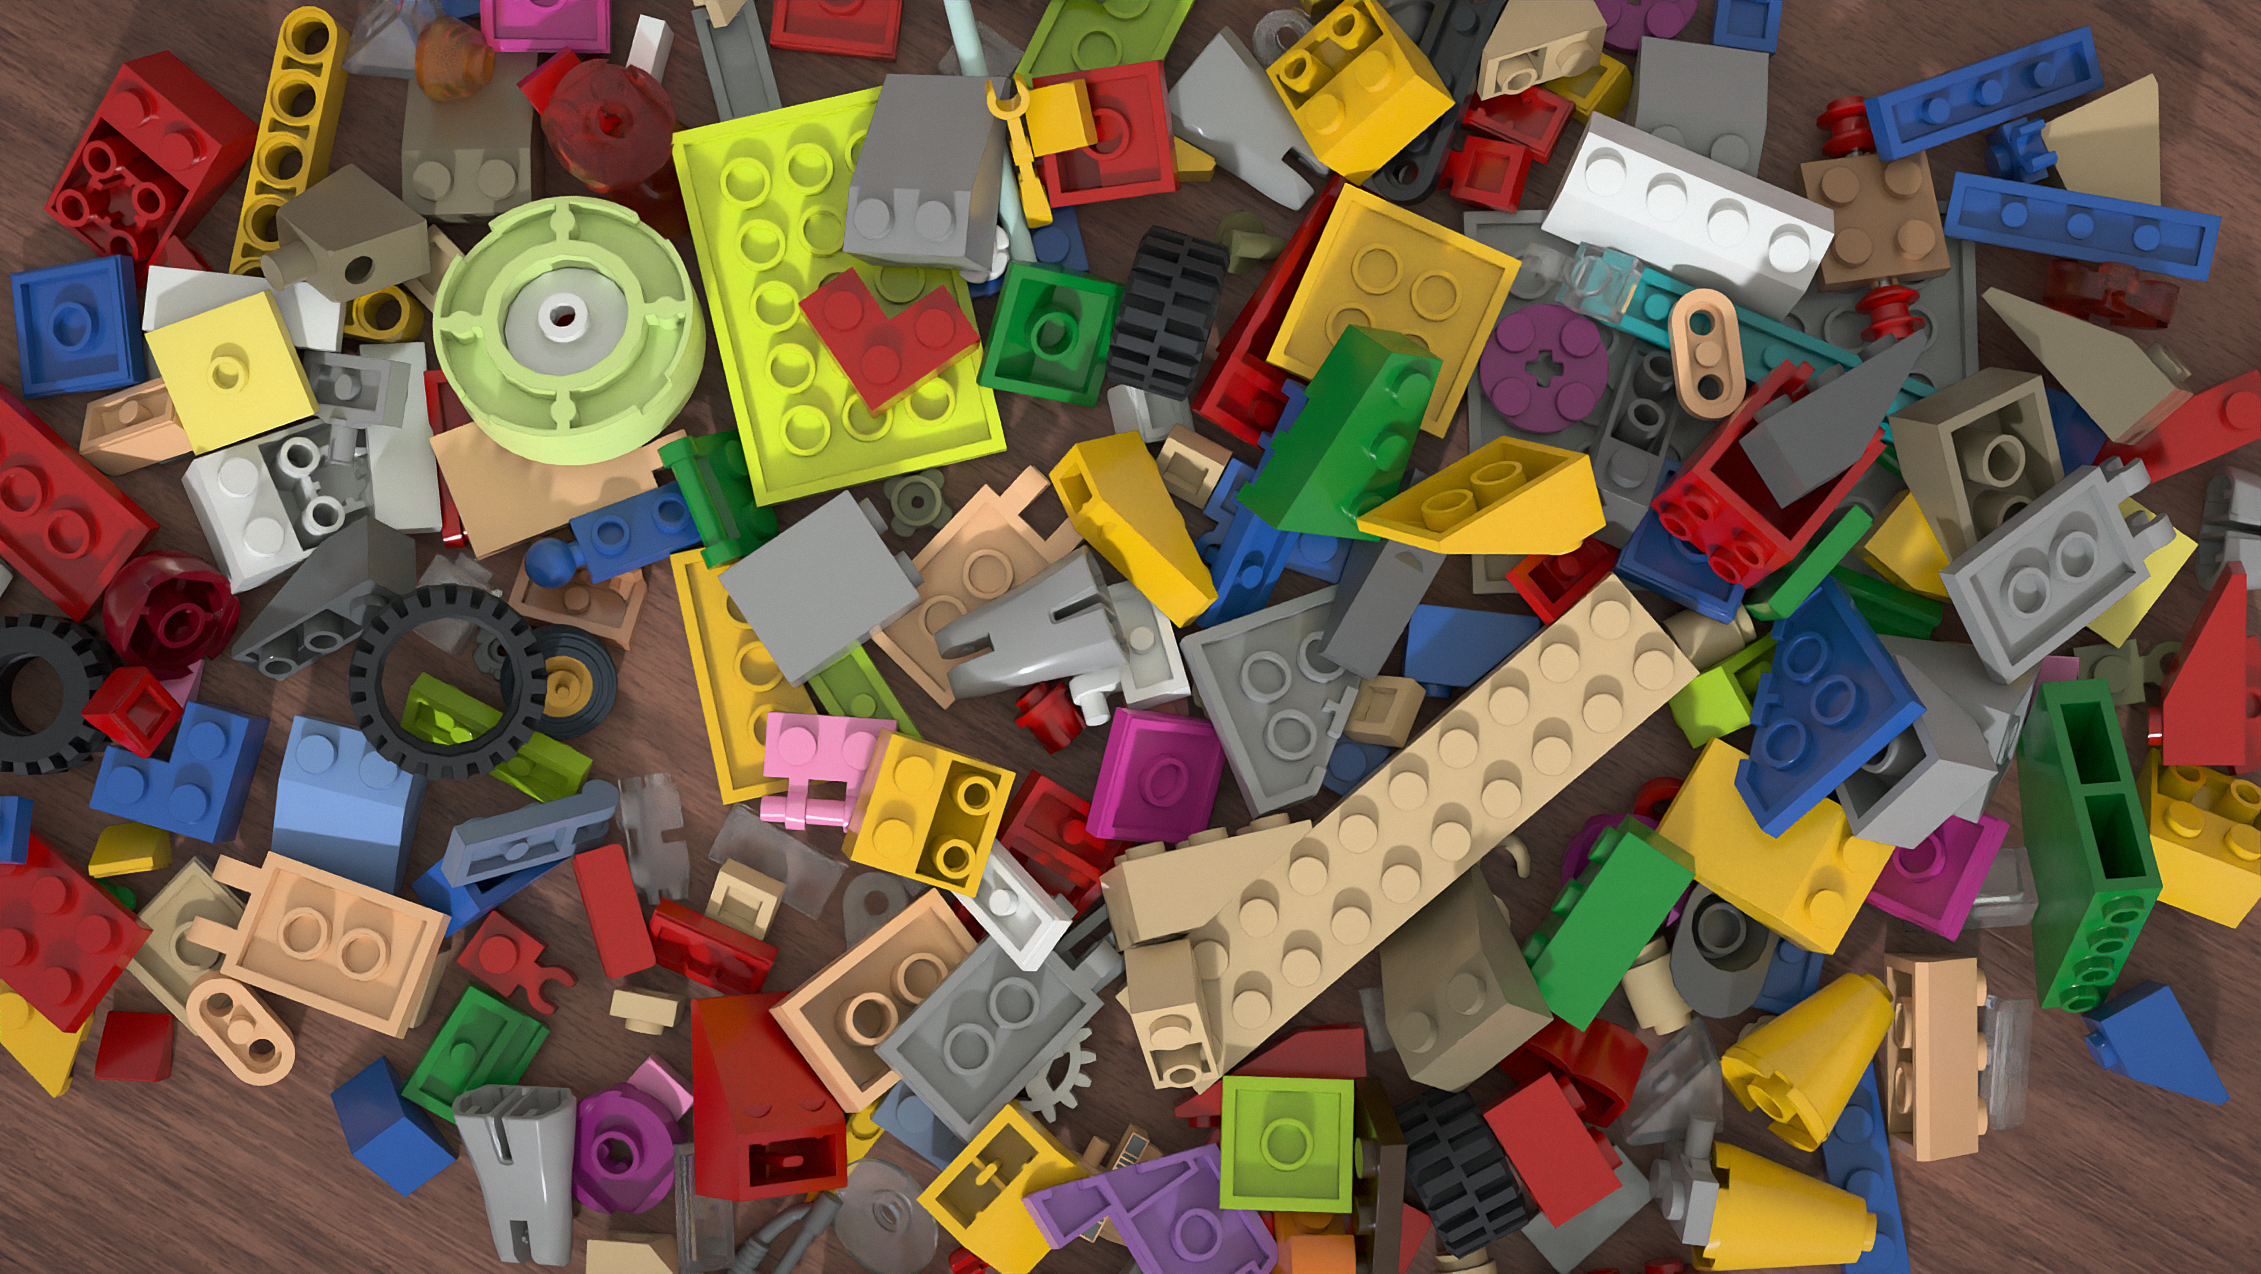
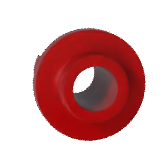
(1049, 715)

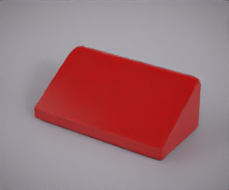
(613, 911)

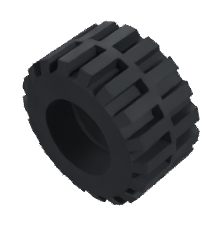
(1167, 313)
(82, 667)
(1459, 1171)

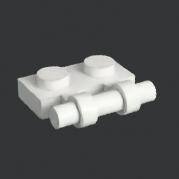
(1154, 667)

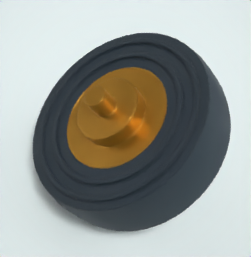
(579, 681)

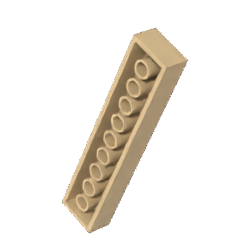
(1432, 813)

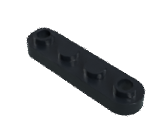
(1455, 49)

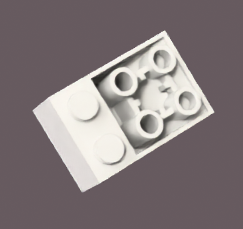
(276, 501)

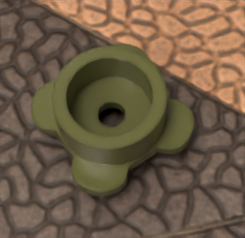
(932, 513)

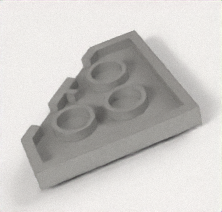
(1274, 698)

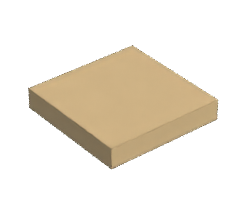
(168, 961)

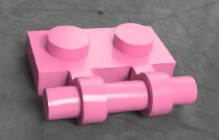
(817, 749)

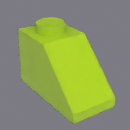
(1724, 693)

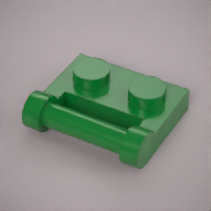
(720, 496)

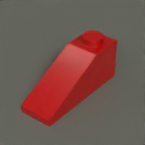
(2199, 430)
(2205, 687)

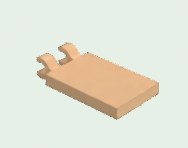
(519, 499)
(966, 565)
(326, 941)

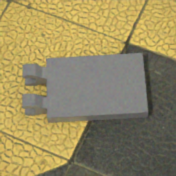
(2054, 566)
(993, 1029)

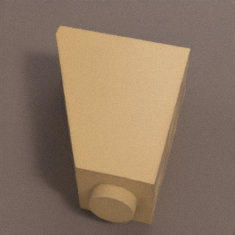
(2109, 147)

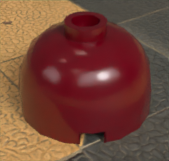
(169, 612)

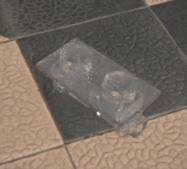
(644, 816)

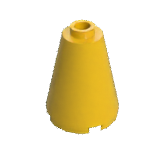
(1811, 1058)
(1779, 1217)

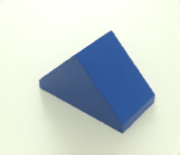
(389, 1130)

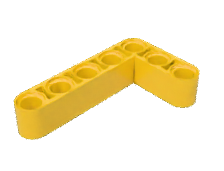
(314, 138)

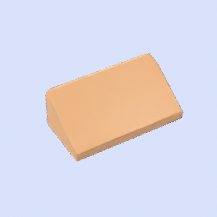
(133, 429)

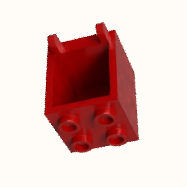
(1726, 505)

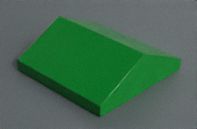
(1051, 333)

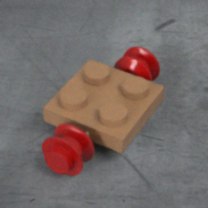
(1882, 220)

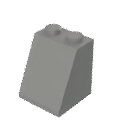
(1995, 706)

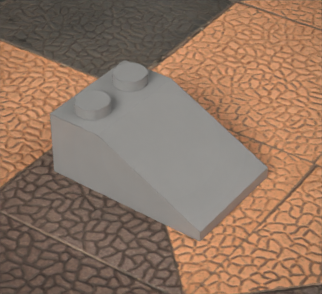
(929, 175)

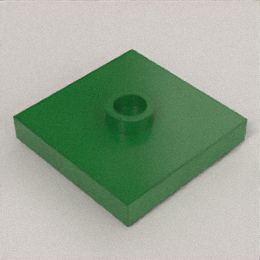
(1792, 583)

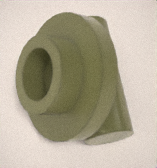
(1247, 241)

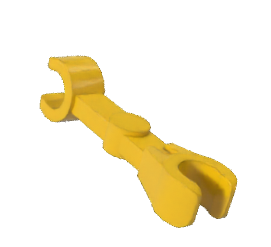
(1031, 190)

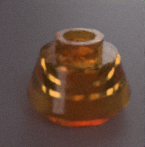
(452, 60)

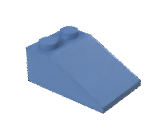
(345, 805)

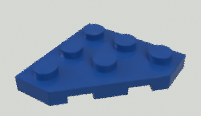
(1820, 708)

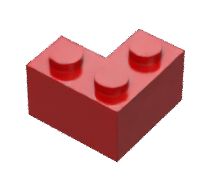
(884, 356)
(1551, 1148)

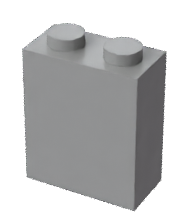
(823, 587)

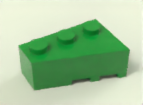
(1349, 438)
(1605, 918)

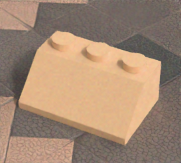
(1934, 1055)

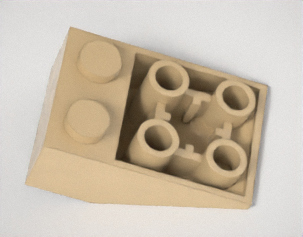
(1172, 893)

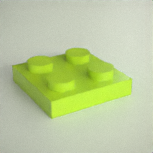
(1286, 1144)

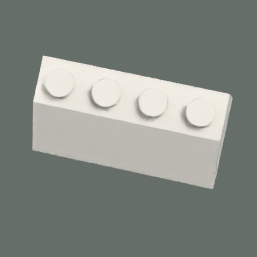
(1690, 217)

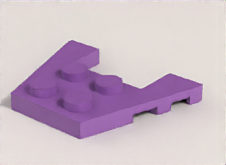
(1163, 1214)

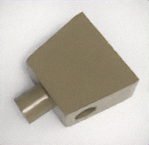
(347, 239)

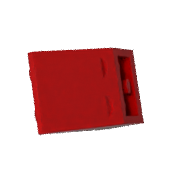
(151, 162)
(759, 1106)

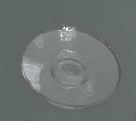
(882, 1219)

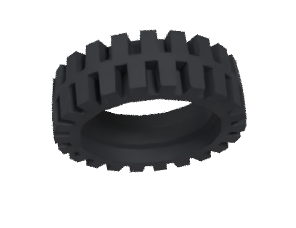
(462, 758)

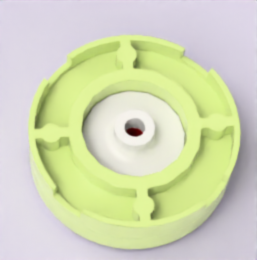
(570, 331)

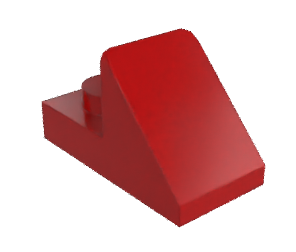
(1558, 581)

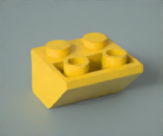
(1359, 89)
(927, 812)
(2203, 838)
(984, 1187)

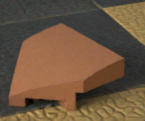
(605, 609)

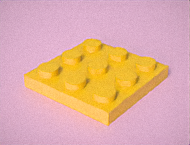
(1400, 276)

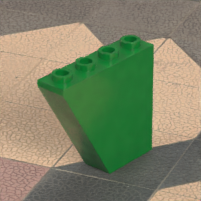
(2082, 843)

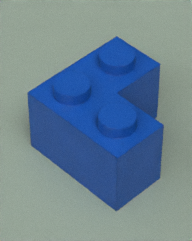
(199, 786)

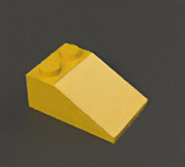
(1497, 501)
(1795, 885)

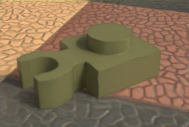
(2123, 667)

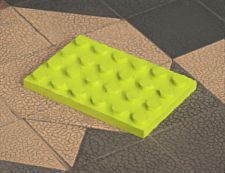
(769, 232)

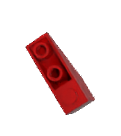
(1301, 1052)

